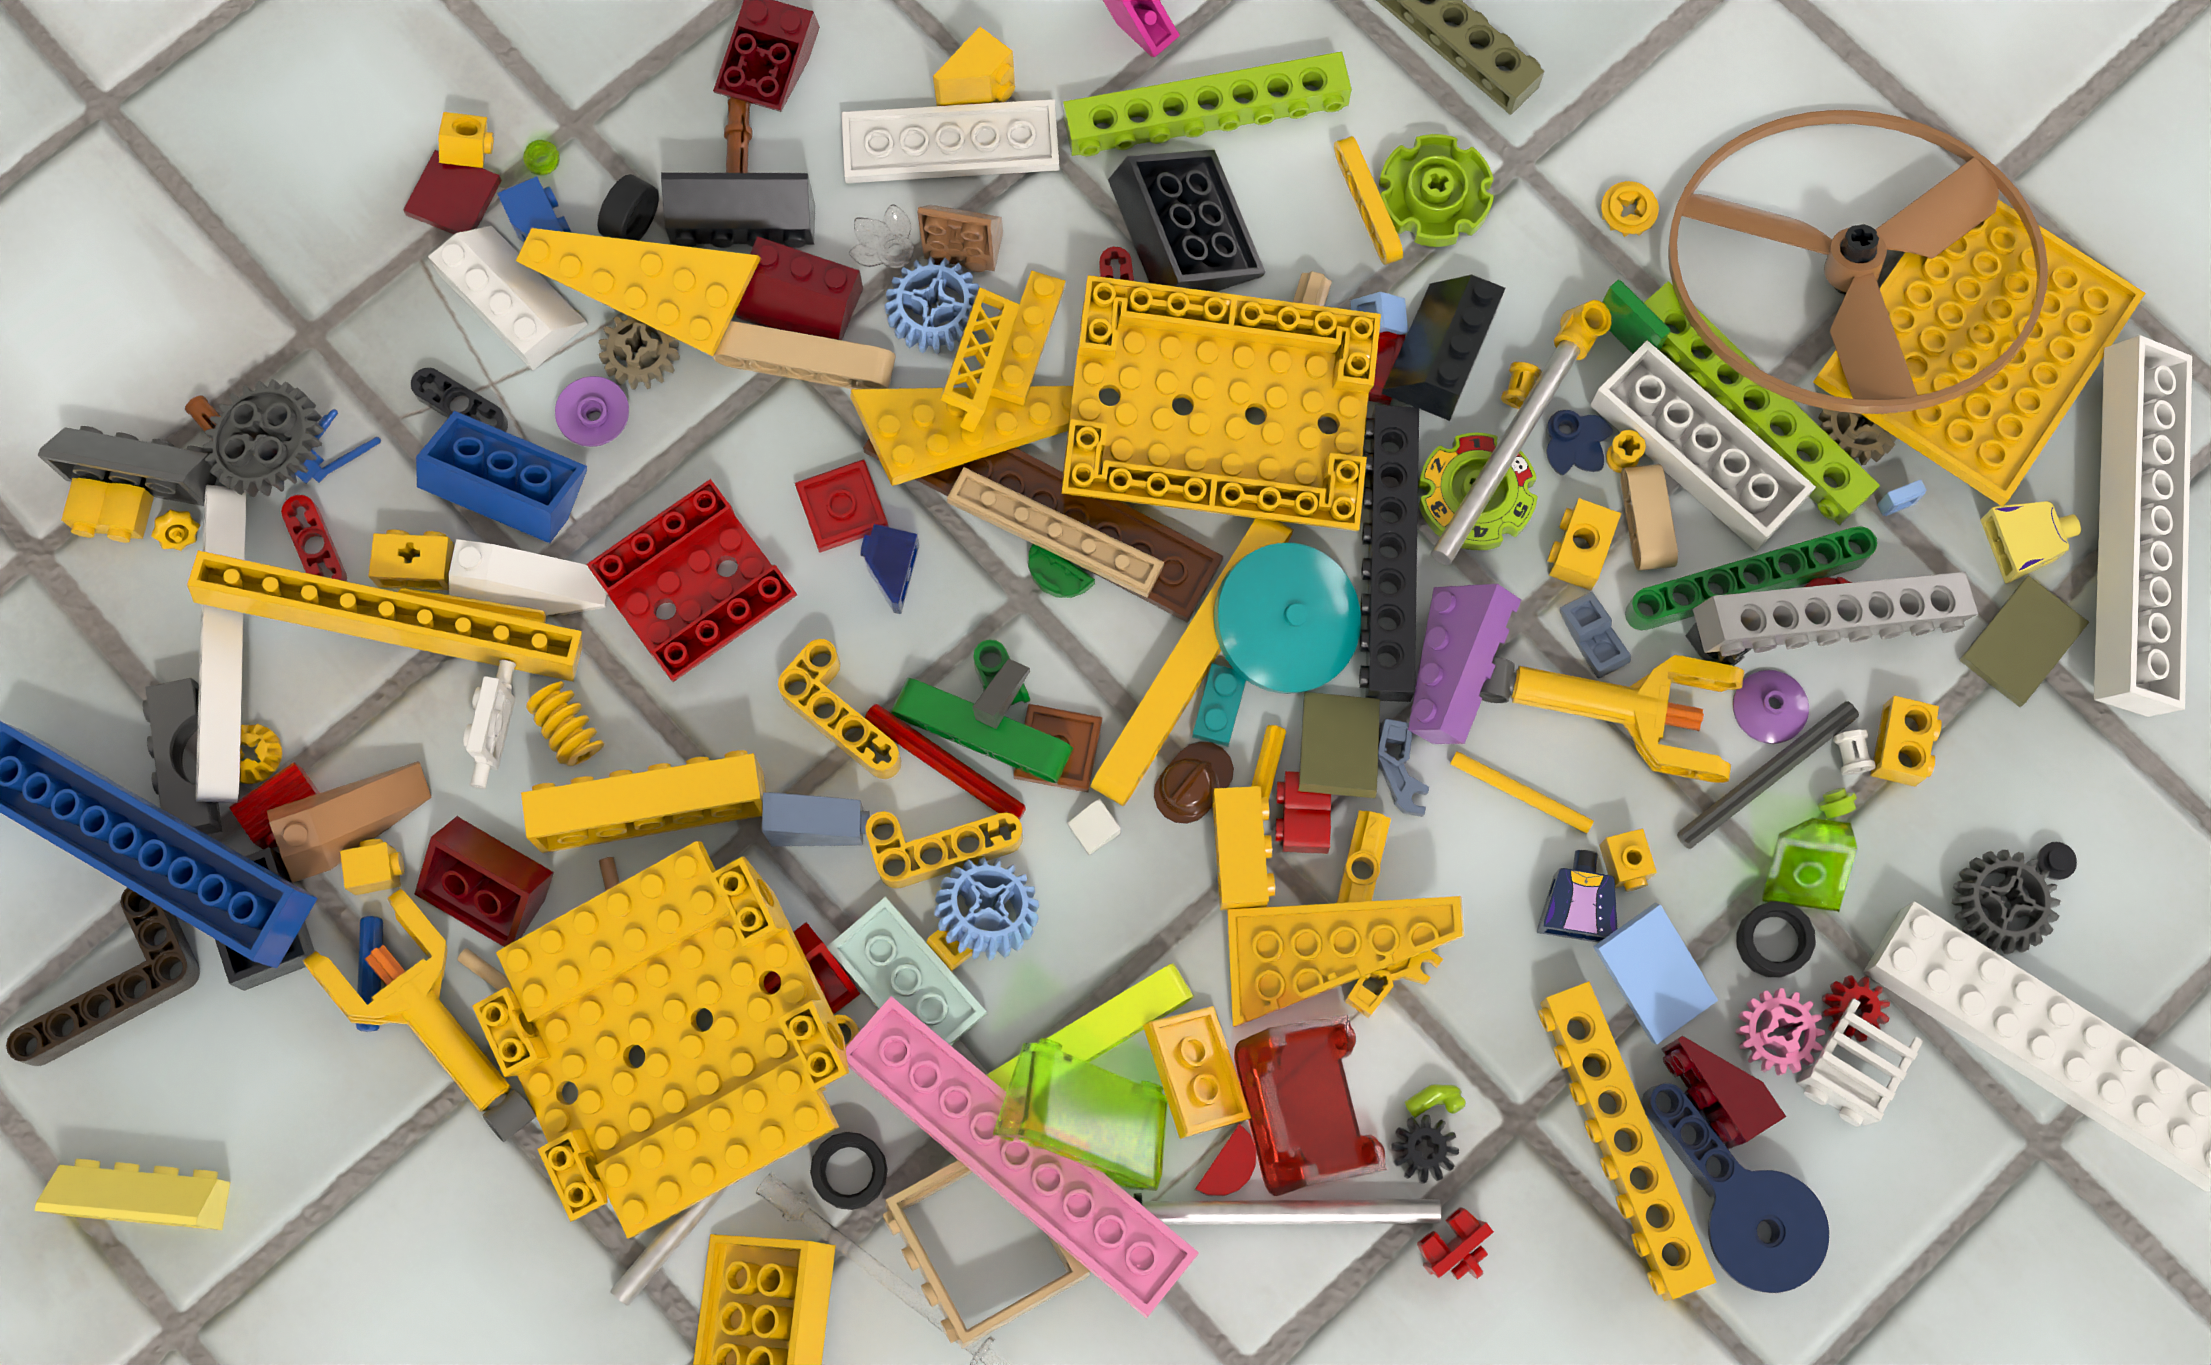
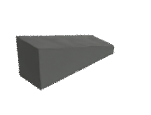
(1000, 693)

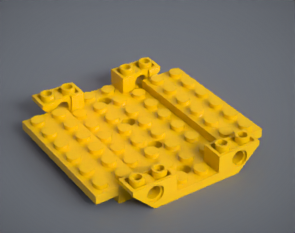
(637, 974)

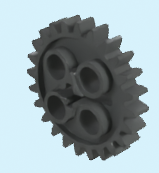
(252, 434)

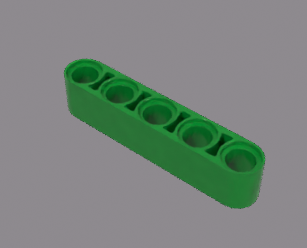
(955, 721)

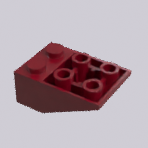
(767, 53)
(1729, 1097)

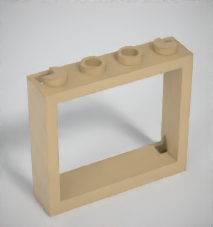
(935, 1290)

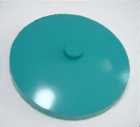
(1287, 618)

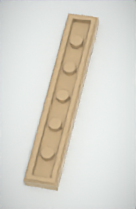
(1055, 532)

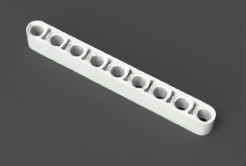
(220, 659)

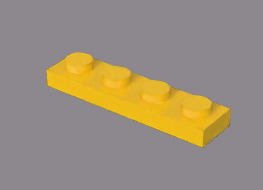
(1028, 337)

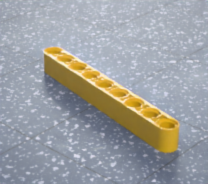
(1175, 682)

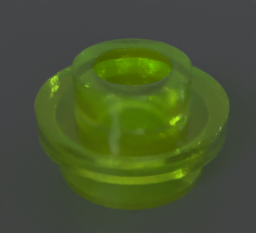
(537, 149)

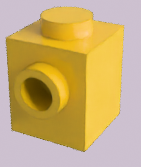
(1628, 859)
(371, 867)

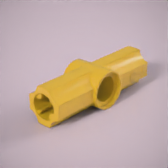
(1366, 847)

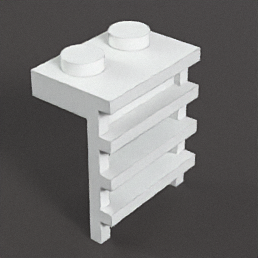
(1846, 1088)

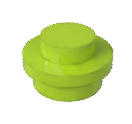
(1837, 803)

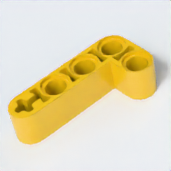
(843, 718)
(946, 841)

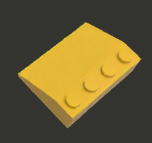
(764, 1301)

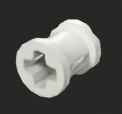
(1862, 761)

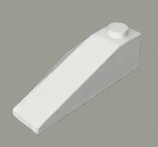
(523, 579)

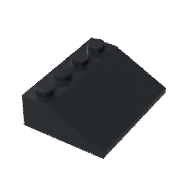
(1185, 221)

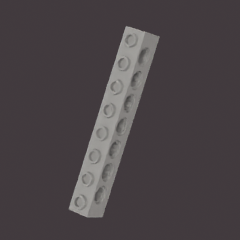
(1834, 612)

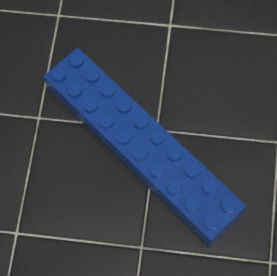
(149, 849)

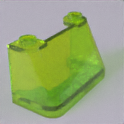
(1086, 1115)

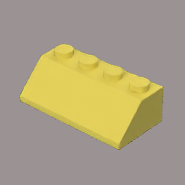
(136, 1195)

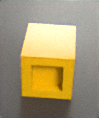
(464, 140)

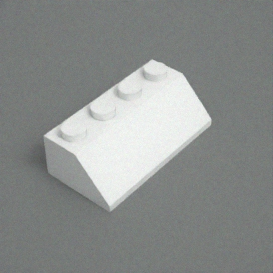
(507, 294)

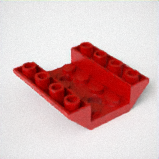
(677, 563)

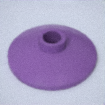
(590, 396)
(1759, 718)

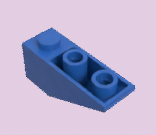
(531, 207)

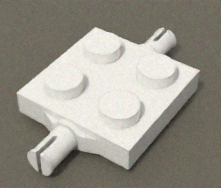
(490, 725)

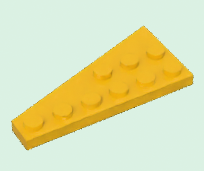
(665, 286)

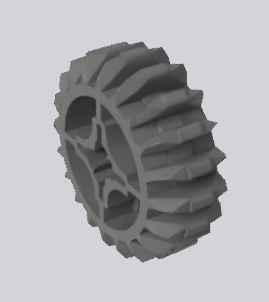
(2016, 874)

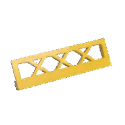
(987, 354)

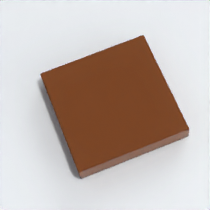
(1078, 731)

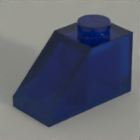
(891, 561)

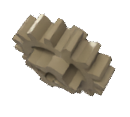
(647, 363)
(1865, 443)

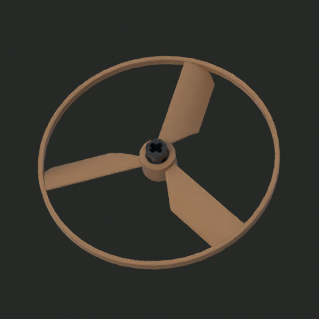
(1855, 260)

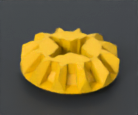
(1626, 194)
(268, 751)

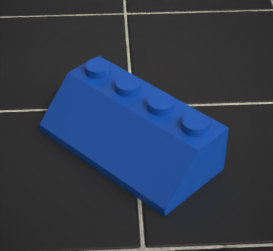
(500, 476)

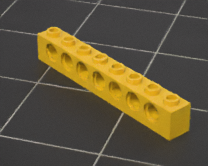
(1692, 1268)

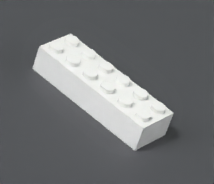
(1702, 445)

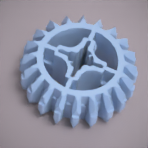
(908, 296)
(973, 885)

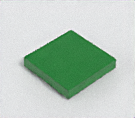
(1632, 320)

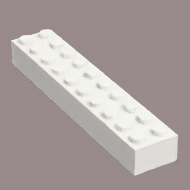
(2143, 528)
(2048, 1039)

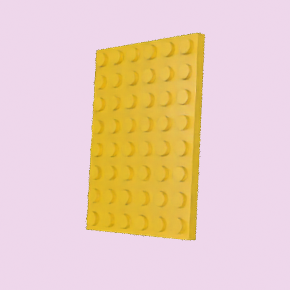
(1963, 315)

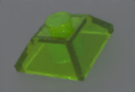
(1812, 864)

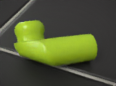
(1436, 1095)

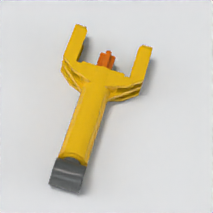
(1640, 708)
(414, 1000)

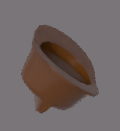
(1188, 782)

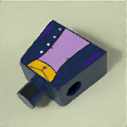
(1580, 902)

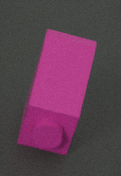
(1144, 22)

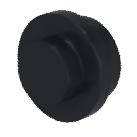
(2057, 859)

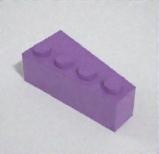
(1457, 658)

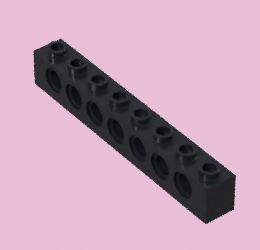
(1400, 427)

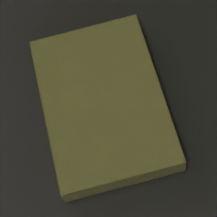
(2024, 641)
(1339, 745)

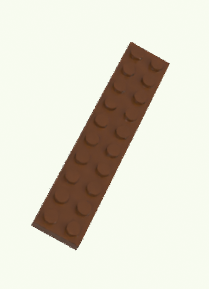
(1187, 563)

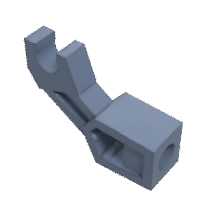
(1397, 778)

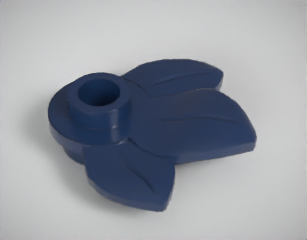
(1578, 447)

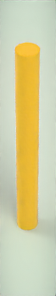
(1522, 792)

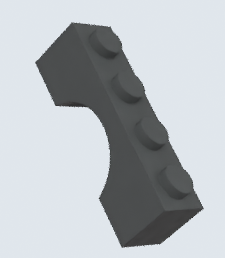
(173, 720)

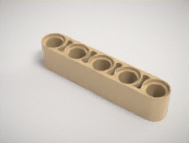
(805, 357)

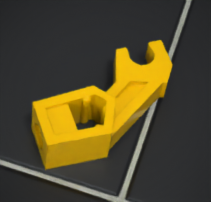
(1409, 969)

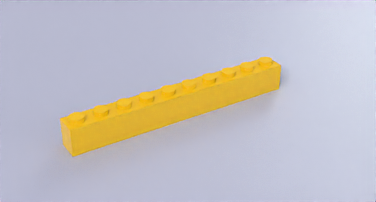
(384, 615)

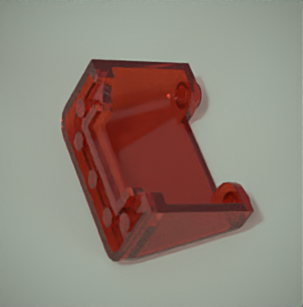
(1304, 1106)

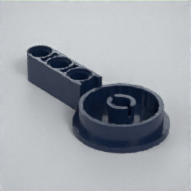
(1745, 1200)

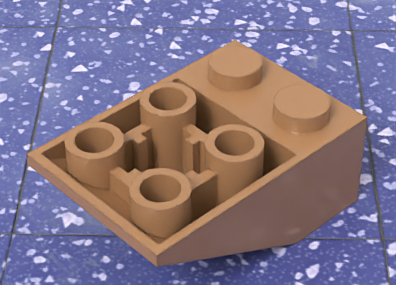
(960, 237)

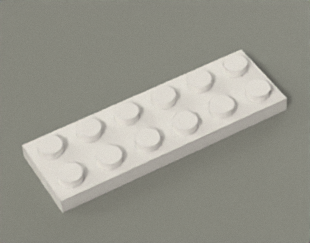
(950, 141)

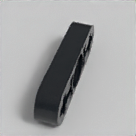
(451, 390)

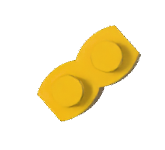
(107, 509)

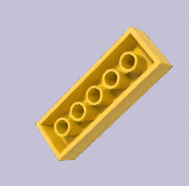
(644, 802)

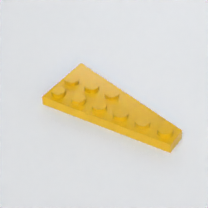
(922, 434)
(1310, 949)

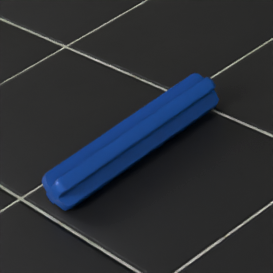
(368, 981)

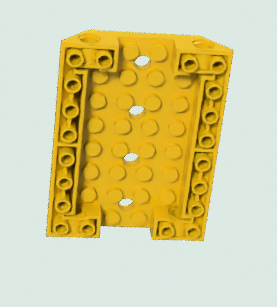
(1222, 358)

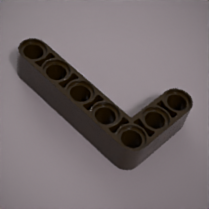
(119, 990)

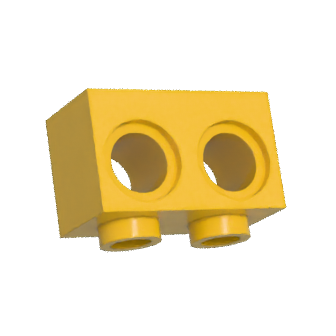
(1897, 738)

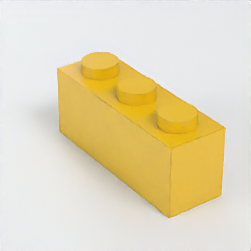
(1242, 847)

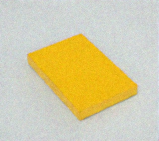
(1196, 1072)

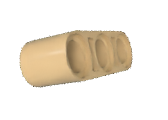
(1649, 517)

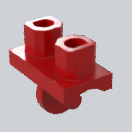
(1442, 1256)

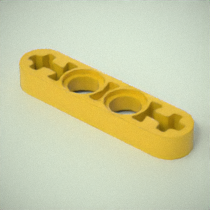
(1368, 200)

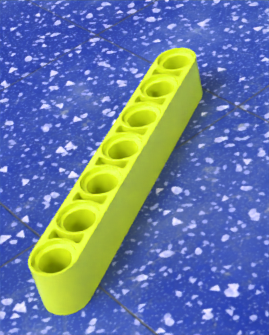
(1115, 1019)

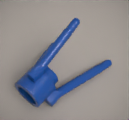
(319, 473)

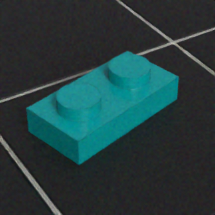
(1219, 705)

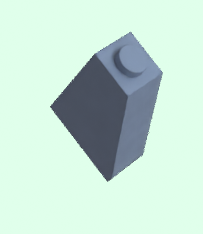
(812, 820)

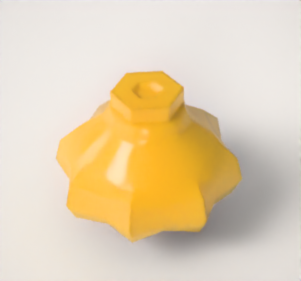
(175, 530)

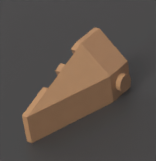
(322, 825)

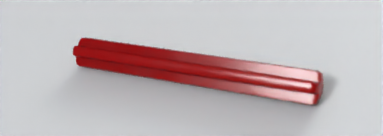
(944, 762)

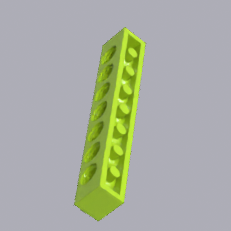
(1186, 96)
(1799, 430)

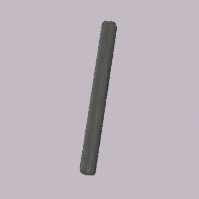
(1767, 774)

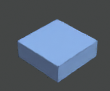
(1902, 498)

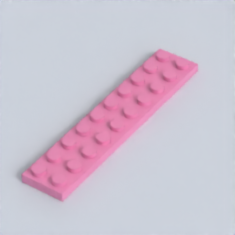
(1062, 1197)

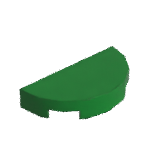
(1057, 575)

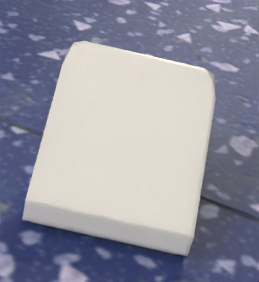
(1094, 827)

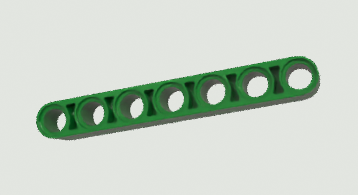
(1762, 566)

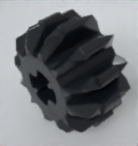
(1415, 1158)

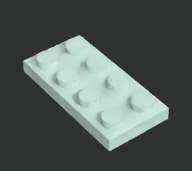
(895, 961)

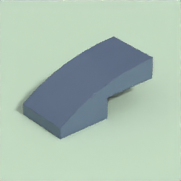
(1594, 636)

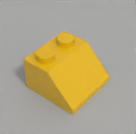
(976, 73)

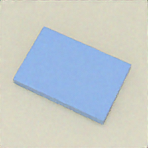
(1655, 973)

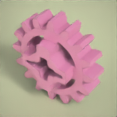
(1776, 1017)

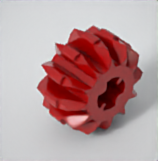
(1869, 1005)

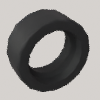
(628, 209)
(1803, 929)
(822, 1156)

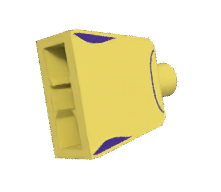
(2027, 536)

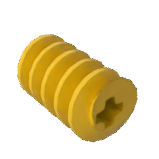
(562, 726)

